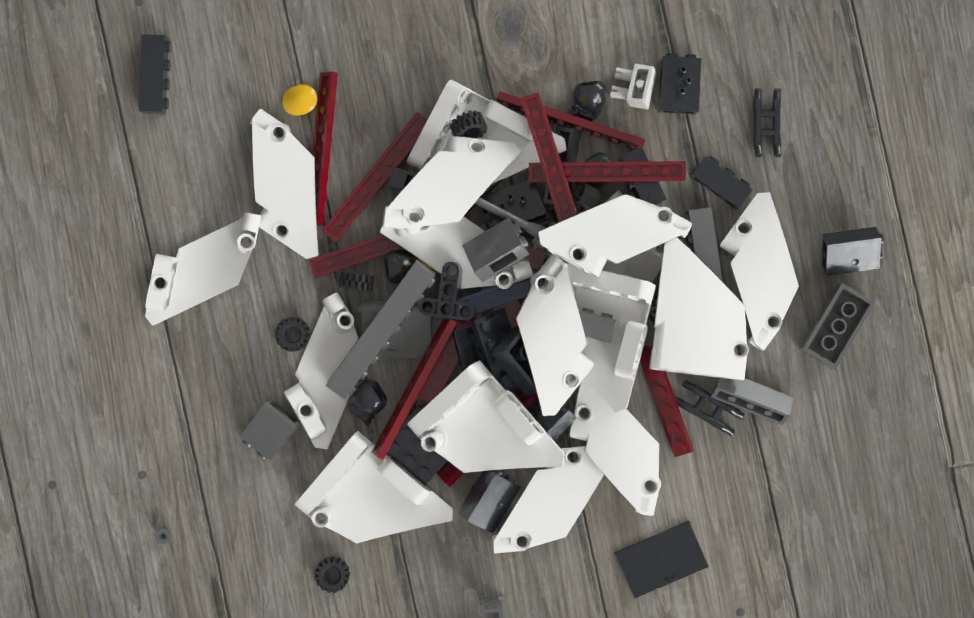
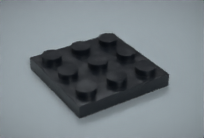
(410, 455)

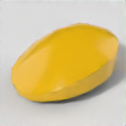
(299, 100)

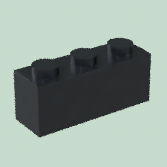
(722, 182)

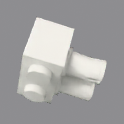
(641, 85)

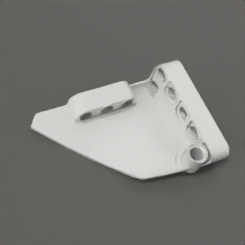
(696, 319)

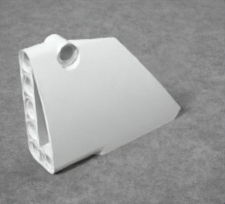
(501, 122)
(630, 304)
(484, 427)
(370, 496)

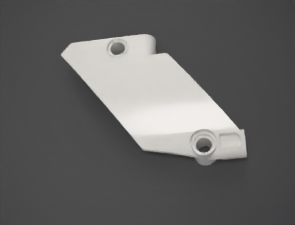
(284, 185)

